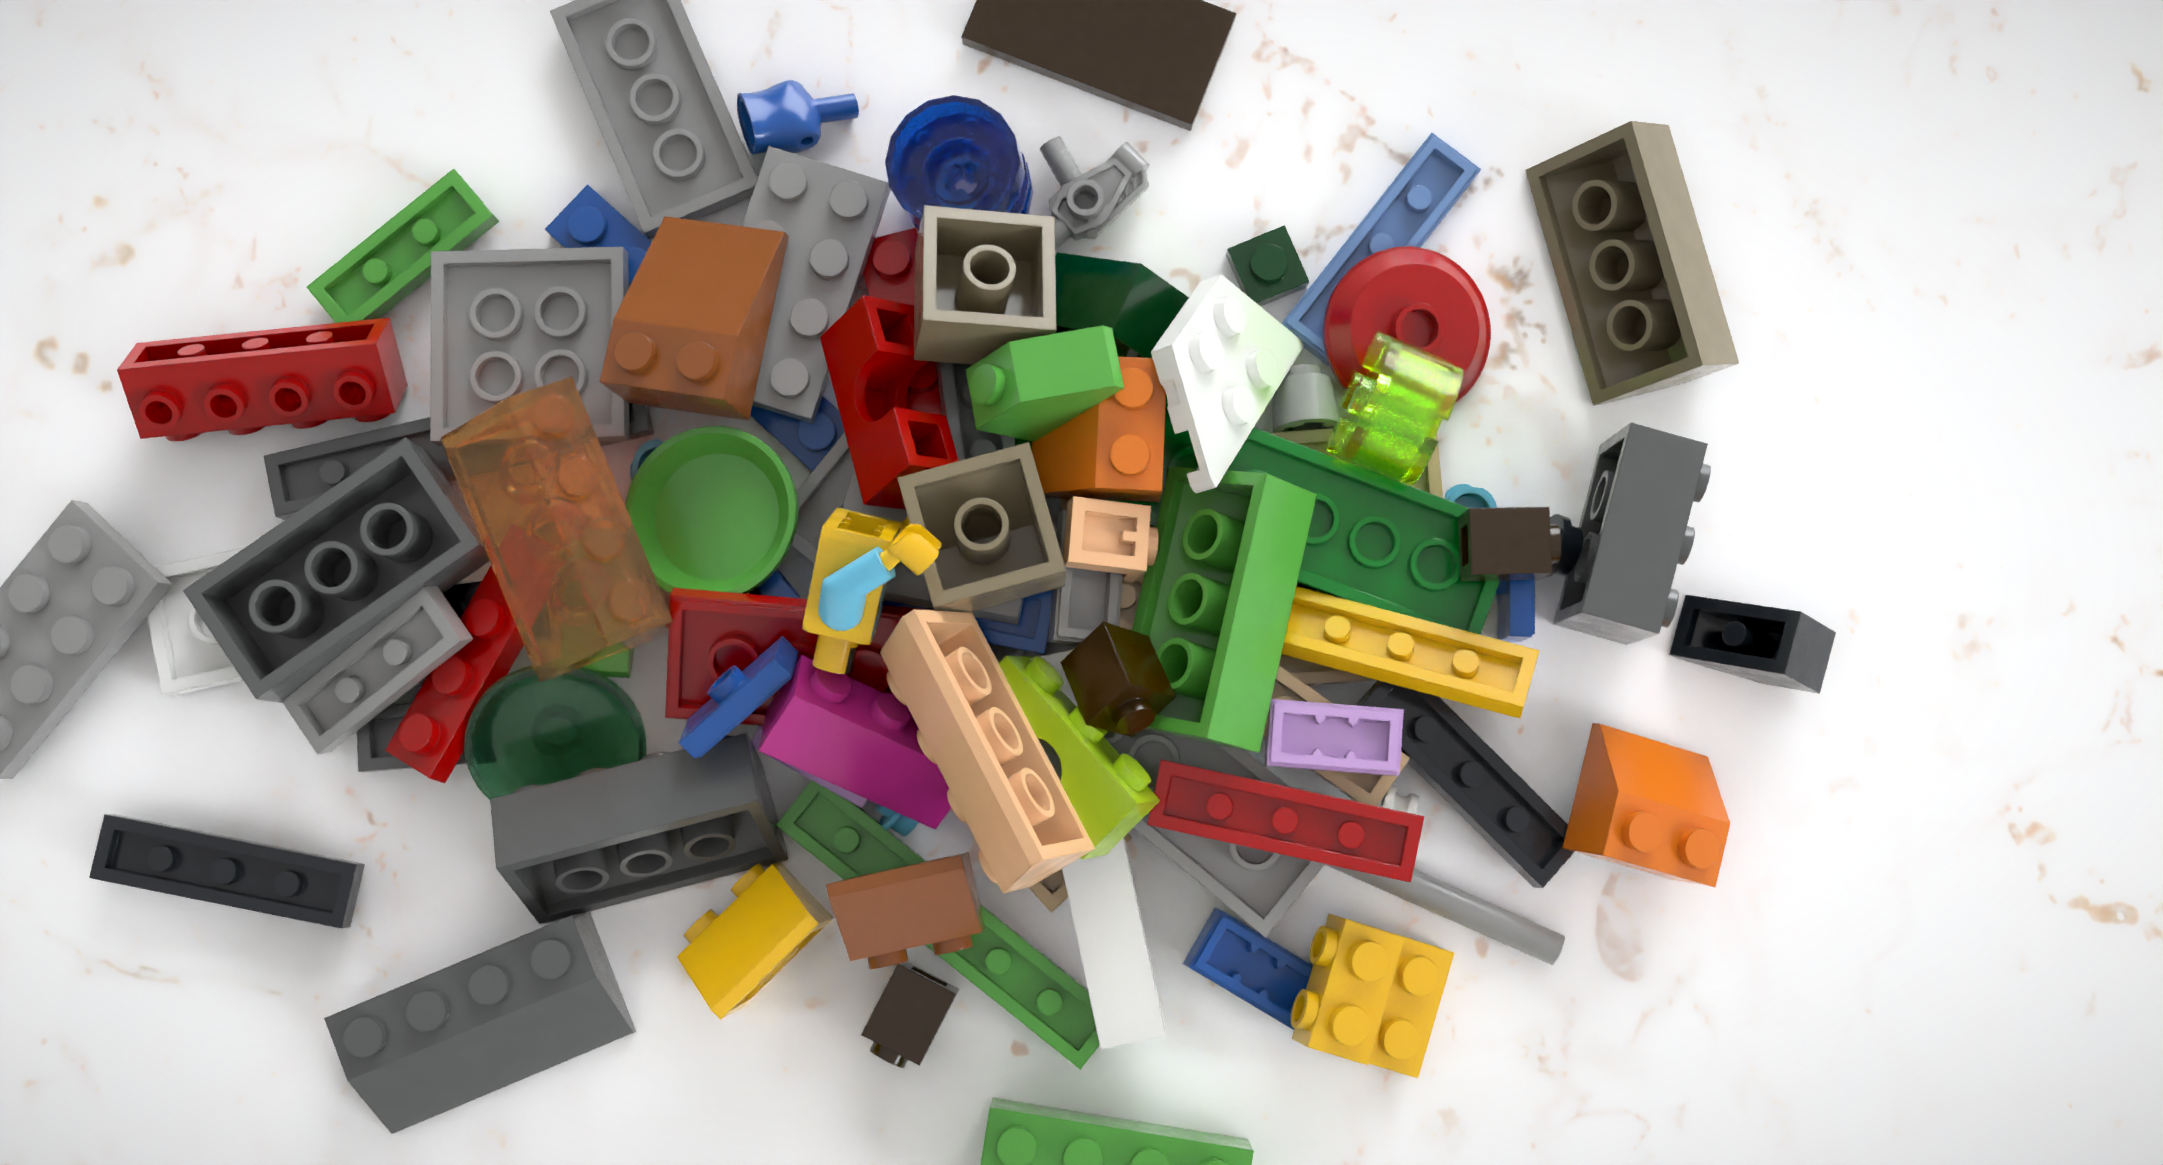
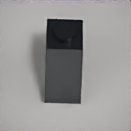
(1754, 642)

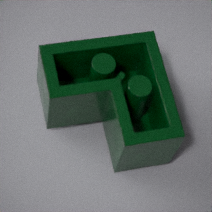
(1117, 296)

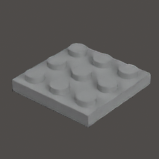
(520, 324)

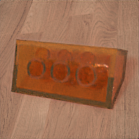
(556, 530)

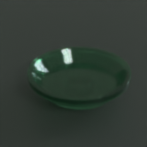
(550, 730)

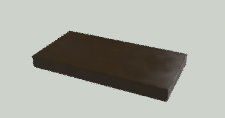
(1126, 51)

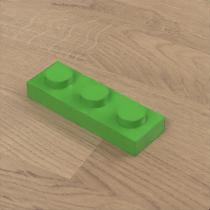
(399, 252)

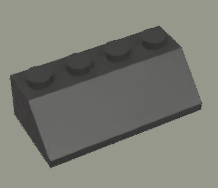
(636, 829)
(481, 1023)

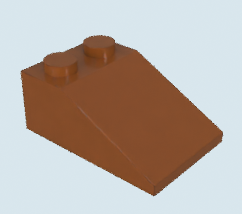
(696, 318)

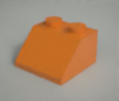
(1112, 447)
(1648, 808)

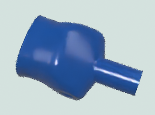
(789, 116)

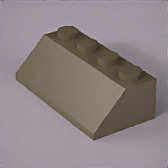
(1631, 263)

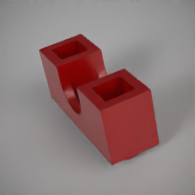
(870, 373)

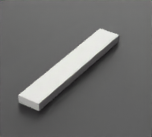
(1110, 934)

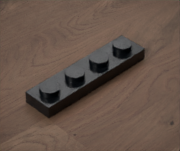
(1477, 782)
(227, 871)

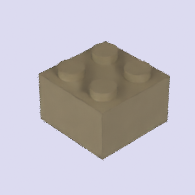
(981, 282)

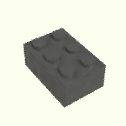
(1634, 535)

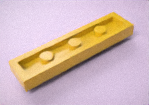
(1410, 652)

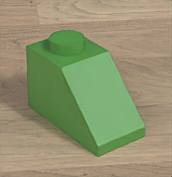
(1043, 381)

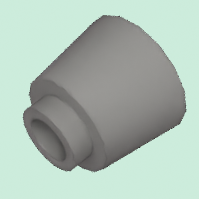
(1305, 401)

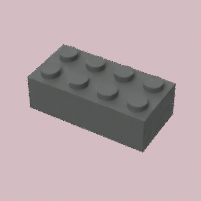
(338, 570)

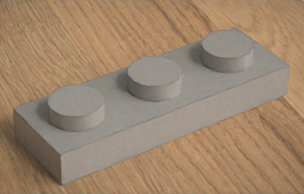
(377, 669)

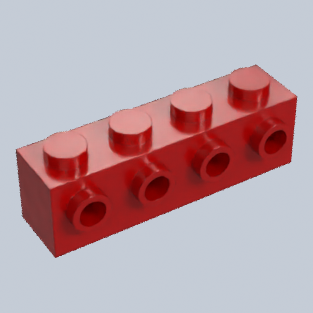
(264, 379)

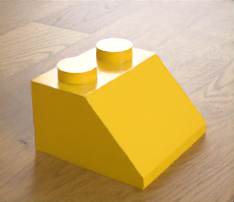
(752, 938)

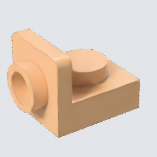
(1109, 537)

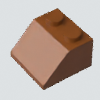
(908, 909)

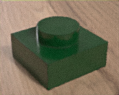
(1267, 266)

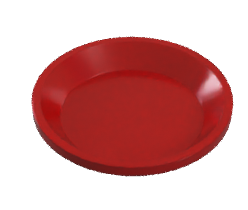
(1411, 298)

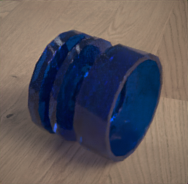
(953, 142)

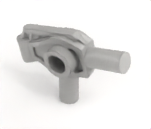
(1096, 198)

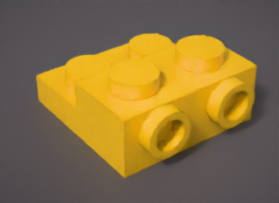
(1370, 995)

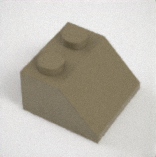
(990, 530)

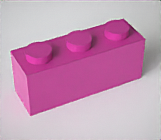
(855, 742)

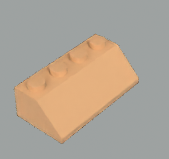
(983, 748)

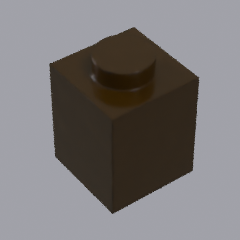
(1507, 544)
(1117, 680)
(908, 1015)

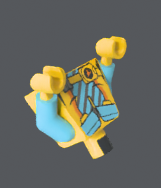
(852, 579)

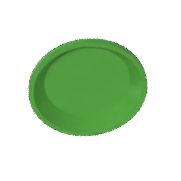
(713, 510)

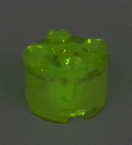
(1395, 409)

